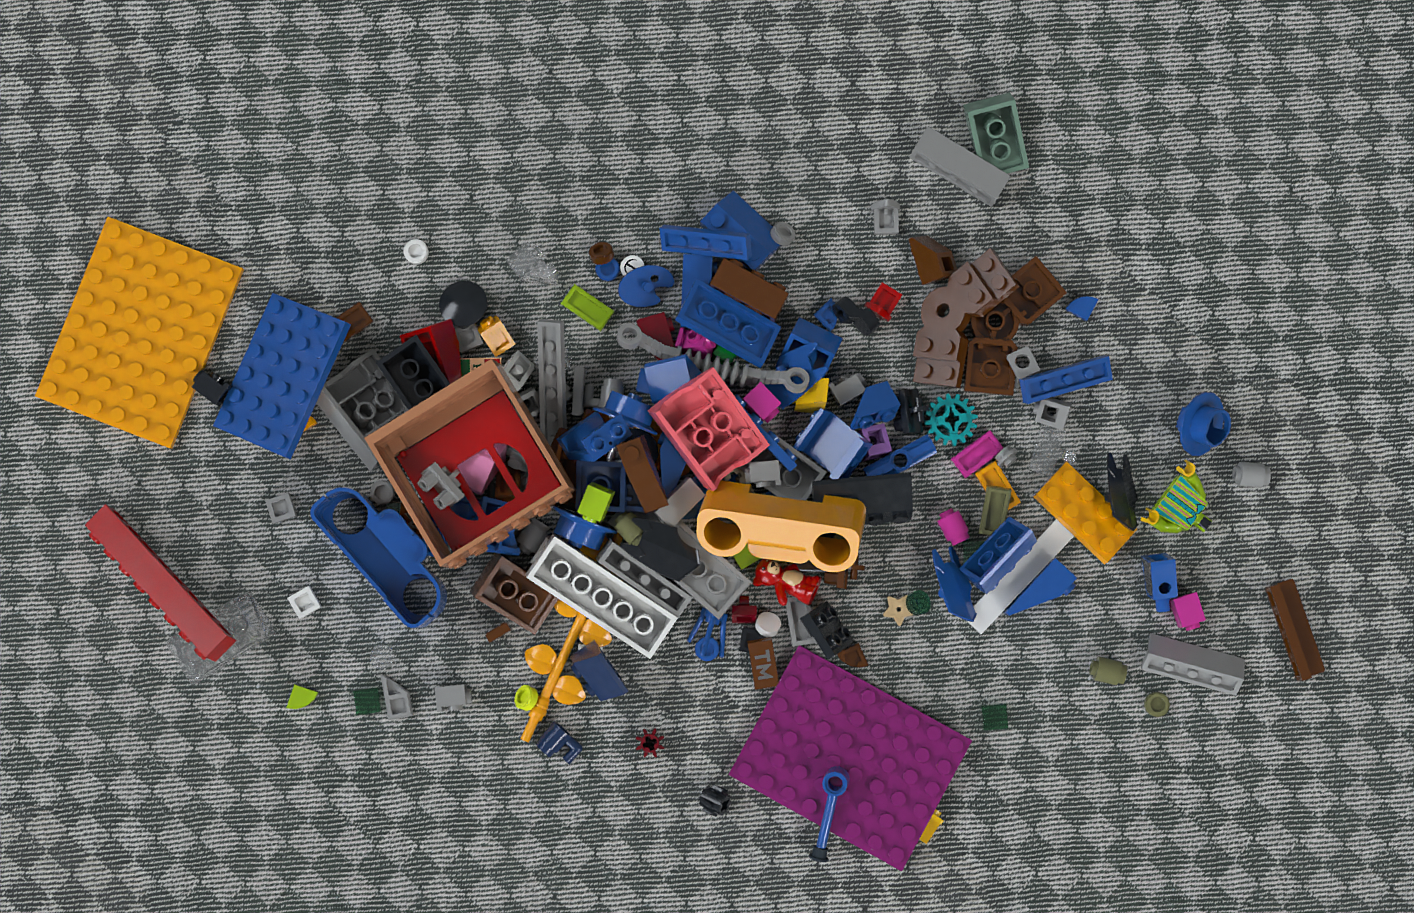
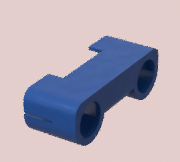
(384, 552)

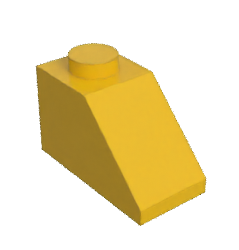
(814, 398)

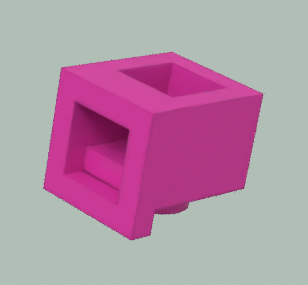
(695, 342)

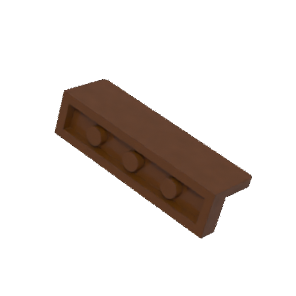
(1295, 629)

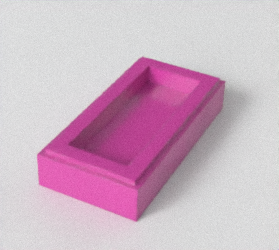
(977, 454)

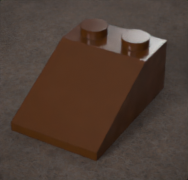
(512, 594)

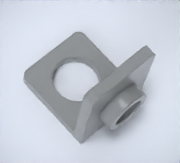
(1031, 369)

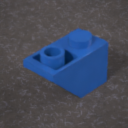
(875, 405)

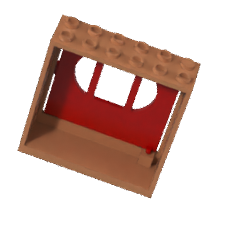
(477, 430)

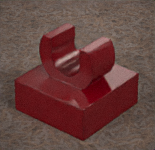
(744, 612)

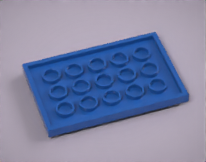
(281, 375)

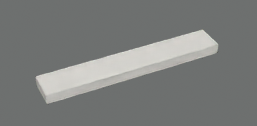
(1026, 569)

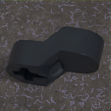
(862, 318)

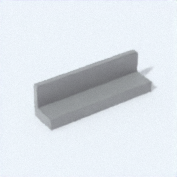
(959, 166)
(1194, 664)

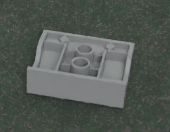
(360, 403)

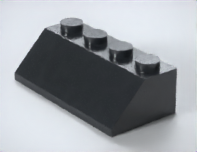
(413, 373)
(884, 496)

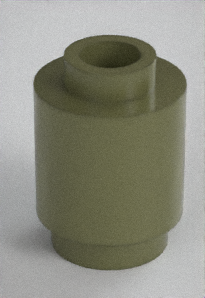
(627, 529)
(1108, 671)

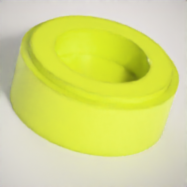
(526, 697)

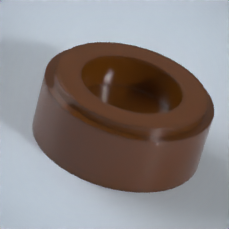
(601, 253)

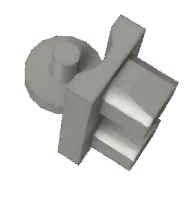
(444, 484)

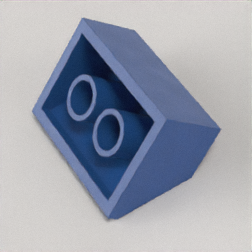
(736, 215)
(998, 555)

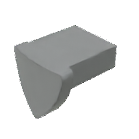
(886, 217)

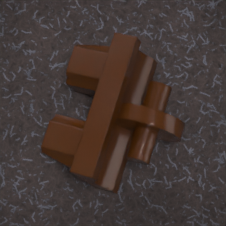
(840, 578)

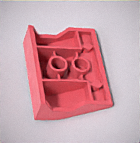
(708, 428)

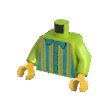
(1180, 504)

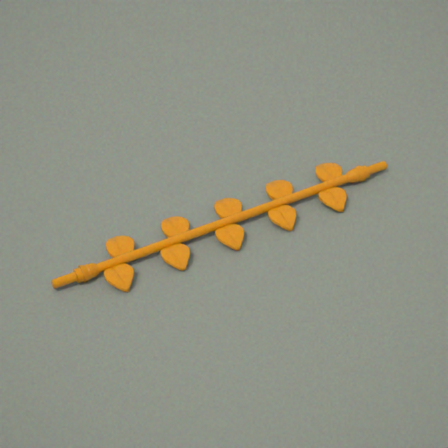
(544, 659)

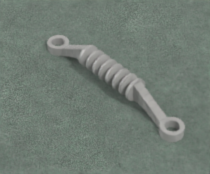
(746, 375)

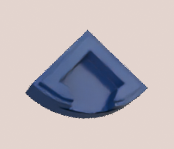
(1082, 307)
(826, 316)

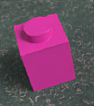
(1187, 611)

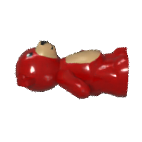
(787, 580)

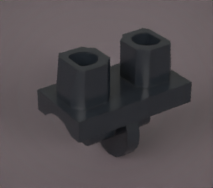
(911, 412)

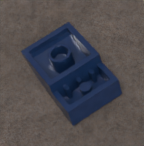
(609, 475)

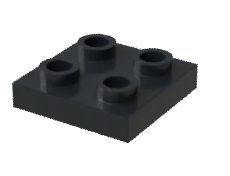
(827, 629)

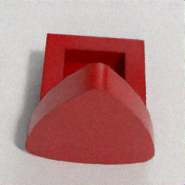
(884, 302)

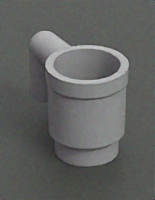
(608, 385)

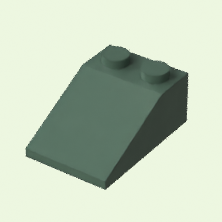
(997, 132)

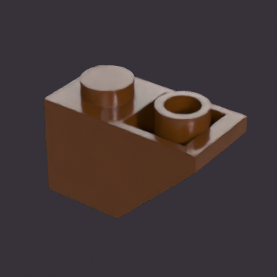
(932, 259)

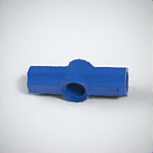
(913, 452)

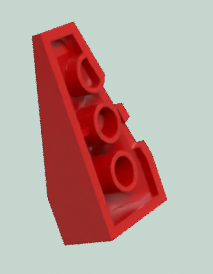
(443, 346)

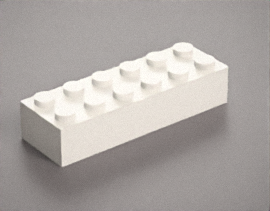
(601, 596)

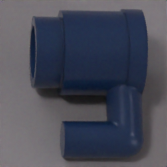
(555, 738)

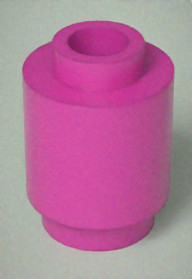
(953, 526)

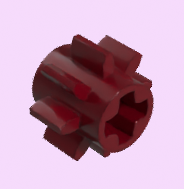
(647, 749)

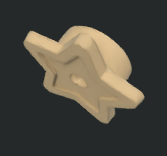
(892, 612)

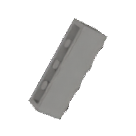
(643, 578)

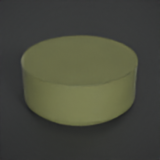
(1156, 704)

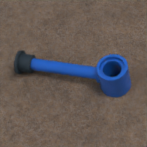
(820, 850)

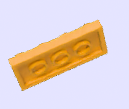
(1083, 512)

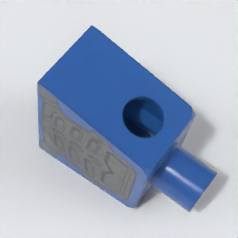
(1157, 570)

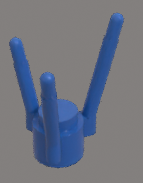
(712, 620)

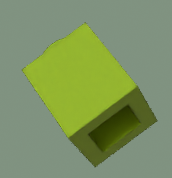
(595, 502)

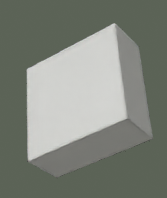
(304, 602)

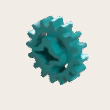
(952, 432)

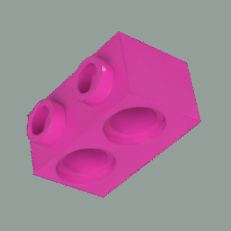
(762, 403)

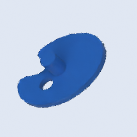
(639, 290)

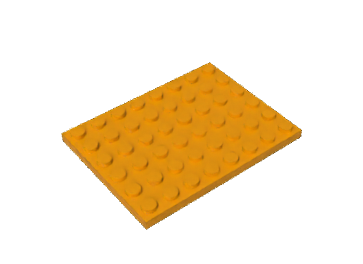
(139, 332)

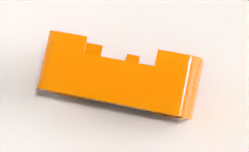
(781, 527)

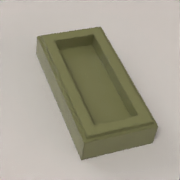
(994, 509)

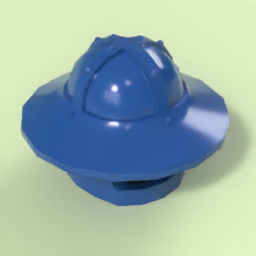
(1202, 424)

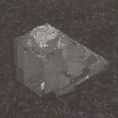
(530, 267)

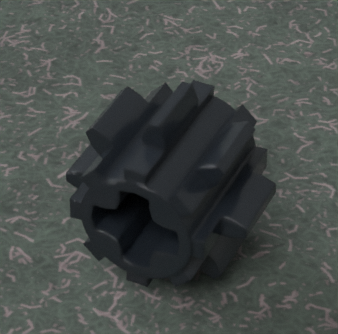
(715, 800)

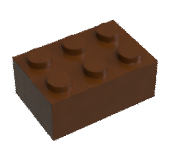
(750, 289)

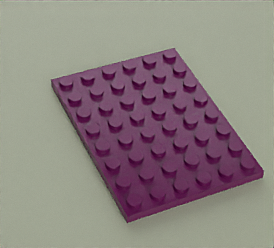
(891, 751)

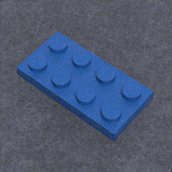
(728, 323)

